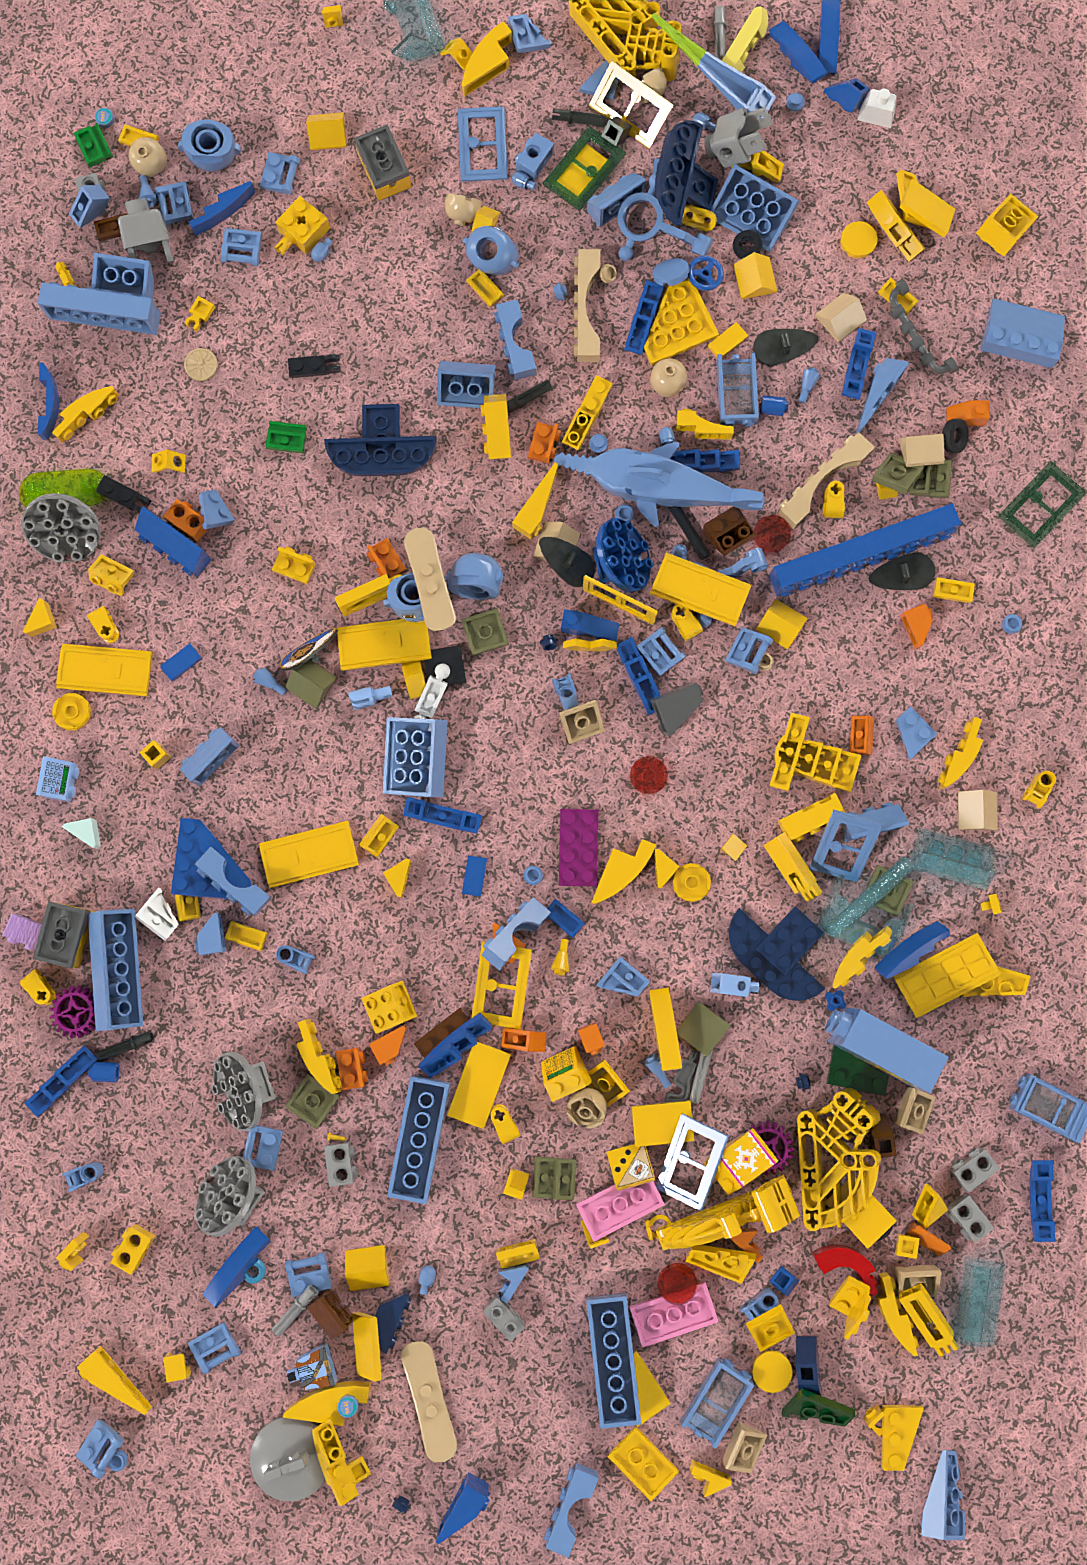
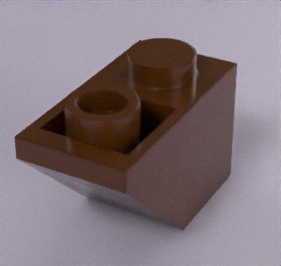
(882, 1137)

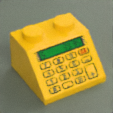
(564, 1074)

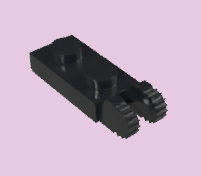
(313, 366)
(120, 494)

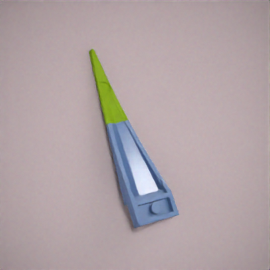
(733, 84)

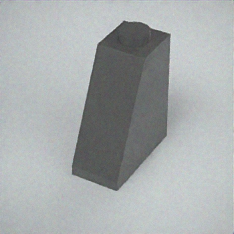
(676, 706)

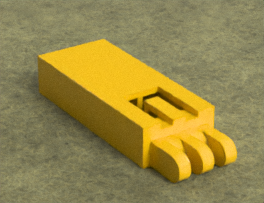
(364, 595)
(793, 867)
(924, 1310)

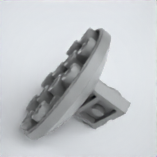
(60, 527)
(245, 1089)
(229, 1198)
(286, 1460)

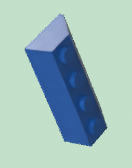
(171, 542)

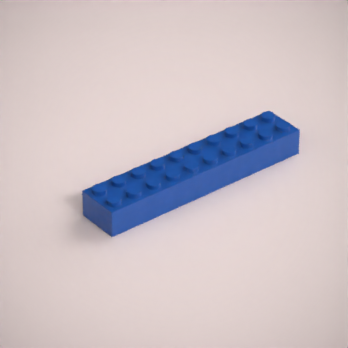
(864, 550)

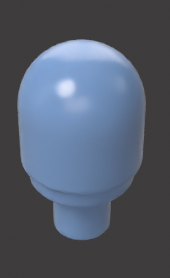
(704, 120)
(522, 179)
(321, 250)
(666, 436)
(426, 1278)

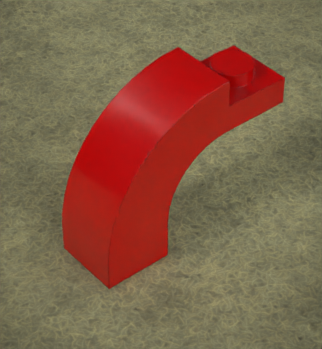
(837, 1256)

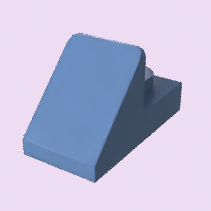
(514, 1275)

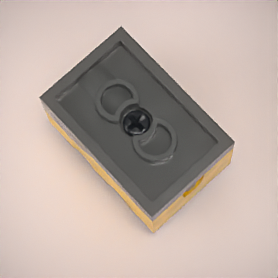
(382, 162)
(62, 935)

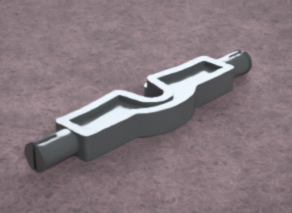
(683, 1078)

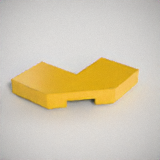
(583, 645)

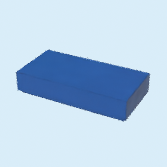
(181, 662)
(474, 876)
(564, 918)

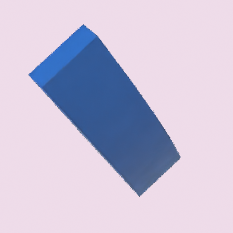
(829, 34)
(798, 52)
(229, 203)
(643, 317)
(709, 460)
(638, 673)
(908, 952)
(456, 1043)
(61, 1081)
(235, 1267)

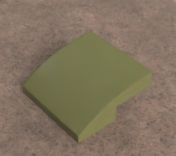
(934, 481)
(702, 1029)
(554, 1178)

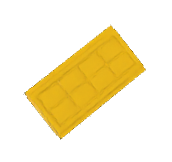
(700, 589)
(383, 644)
(104, 670)
(308, 854)
(947, 975)

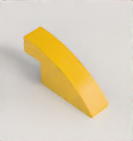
(487, 59)
(622, 870)
(665, 1029)
(323, 1402)

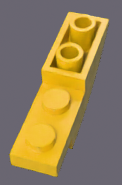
(894, 225)
(89, 405)
(587, 413)
(959, 761)
(855, 960)
(319, 1065)
(897, 1321)
(332, 1462)

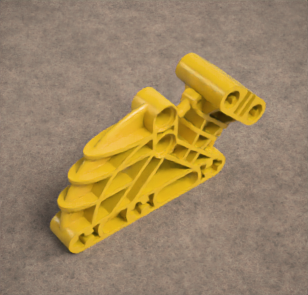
(631, 20)
(848, 1118)
(769, 1203)

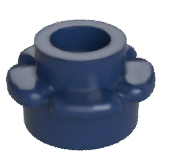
(549, 642)
(803, 1082)
(401, 1504)

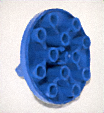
(619, 556)

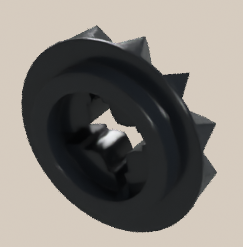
(741, 239)

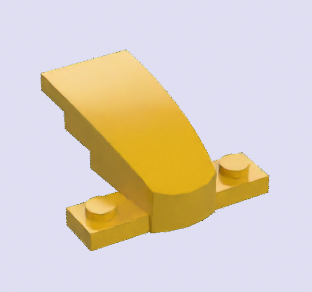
(811, 759)

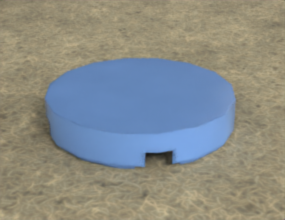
(671, 272)

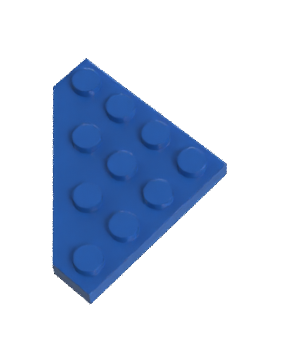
(192, 843)

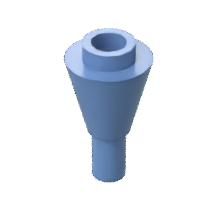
(146, 191)
(809, 379)
(265, 679)
(653, 1063)

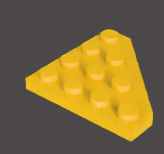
(679, 324)

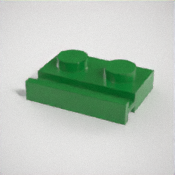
(93, 145)
(286, 437)

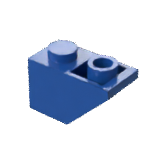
(848, 94)

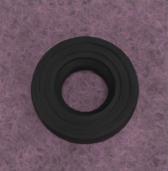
(962, 435)

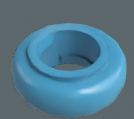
(262, 1270)

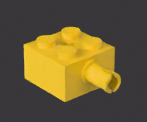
(301, 226)

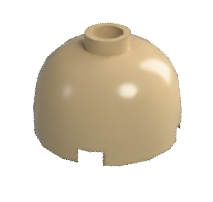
(656, 81)
(147, 156)
(461, 208)
(668, 377)
(587, 1108)

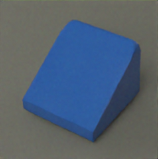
(784, 1281)

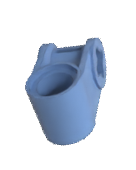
(566, 691)
(296, 959)
(80, 1176)
(757, 1305)

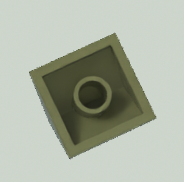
(310, 683)

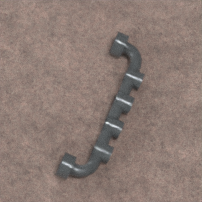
(908, 328)

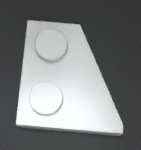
(157, 915)

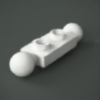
(432, 692)

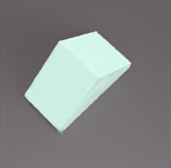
(86, 831)

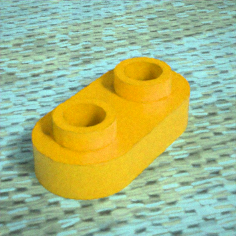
(698, 219)

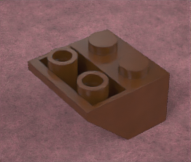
(728, 531)
(330, 1313)

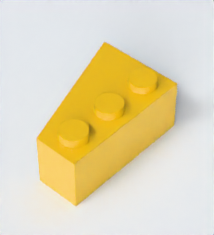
(496, 426)
(810, 818)

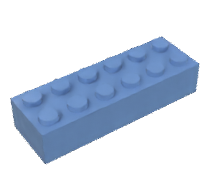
(99, 308)
(115, 969)
(419, 1139)
(613, 1361)

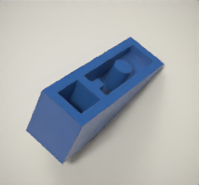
(588, 625)

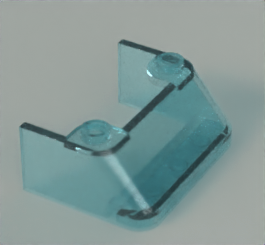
(419, 27)
(836, 904)

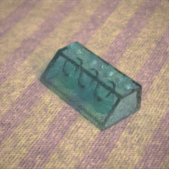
(954, 859)
(979, 1302)

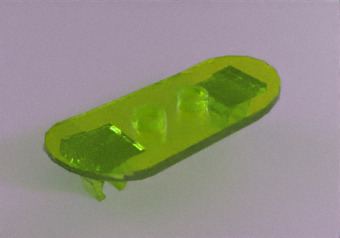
(75, 483)

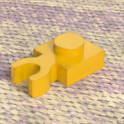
(200, 311)

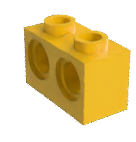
(135, 1250)

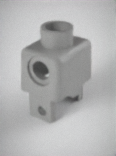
(736, 136)
(144, 229)

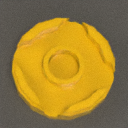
(858, 239)
(71, 717)
(691, 882)
(771, 1371)

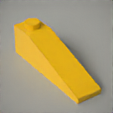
(532, 514)
(107, 1376)

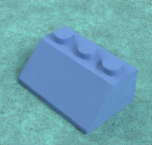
(607, 204)
(122, 275)
(464, 383)
(208, 756)
(889, 815)

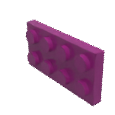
(578, 847)

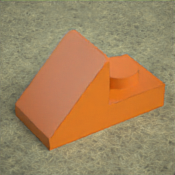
(743, 1240)

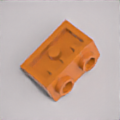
(543, 442)
(386, 559)
(351, 1068)

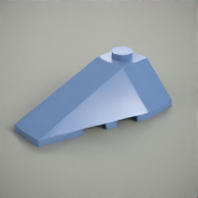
(884, 380)
(941, 1513)

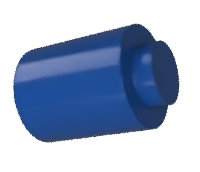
(773, 405)
(104, 1072)

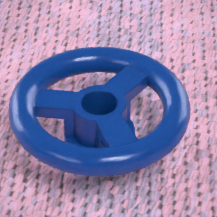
(701, 281)

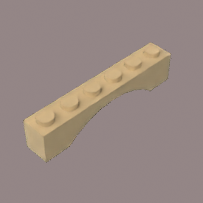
(588, 341)
(854, 452)

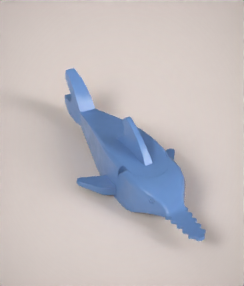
(658, 481)

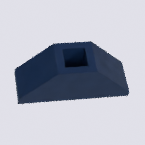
(390, 1319)
(808, 1364)

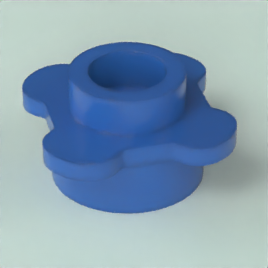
(830, 1000)

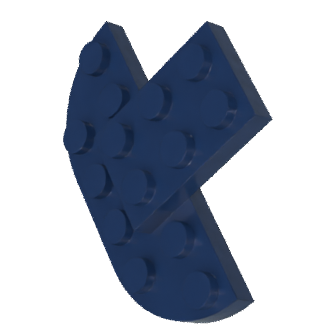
(679, 177)
(381, 447)
(776, 955)

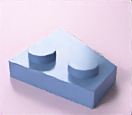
(526, 34)
(592, 83)
(214, 510)
(914, 731)
(623, 979)

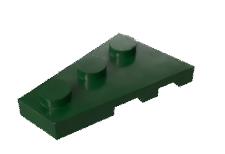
(853, 1073)
(815, 1406)

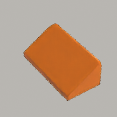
(861, 735)
(928, 1240)

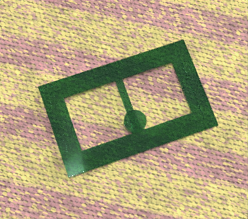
(598, 178)
(1036, 497)

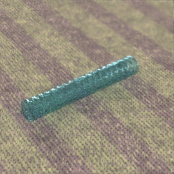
(870, 897)

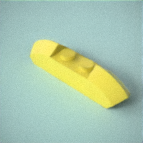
(747, 38)

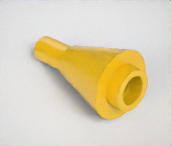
(560, 964)

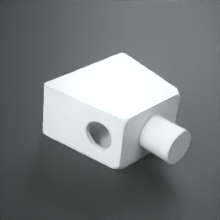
(878, 108)

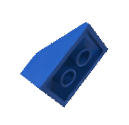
(465, 1507)

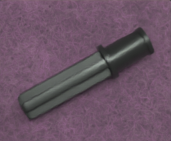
(579, 117)
(528, 395)
(133, 1043)

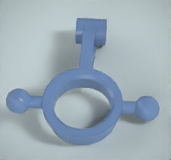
(701, 243)
(754, 560)

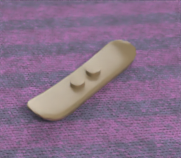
(429, 578)
(429, 1401)

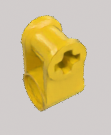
(834, 503)
(102, 623)
(688, 624)
(1037, 791)
(36, 985)
(505, 1127)

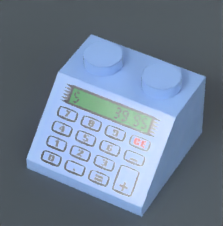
(57, 779)

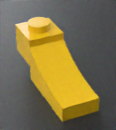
(688, 421)

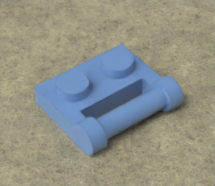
(274, 172)
(179, 200)
(243, 241)
(743, 648)
(656, 655)
(268, 1147)
(318, 1278)
(210, 1342)
(95, 1445)

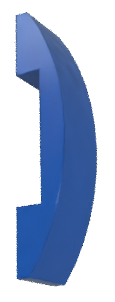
(858, 363)
(47, 423)
(442, 815)
(1041, 1200)

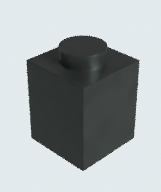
(616, 131)

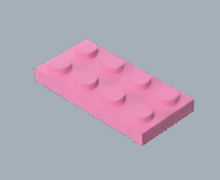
(614, 1209)
(660, 1320)

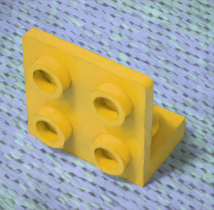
(389, 1007)
(852, 1300)

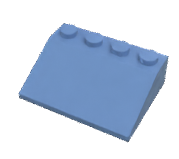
(754, 205)
(1023, 333)
(415, 757)

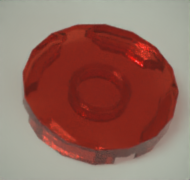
(770, 539)
(648, 775)
(677, 1283)

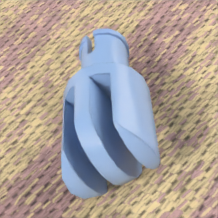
(368, 696)

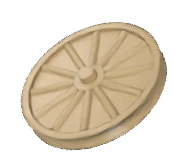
(200, 364)

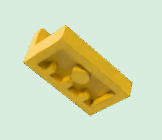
(294, 565)
(110, 574)
(517, 1253)
(69, 1256)

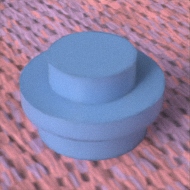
(795, 102)
(560, 291)
(598, 443)
(533, 875)
(118, 1461)

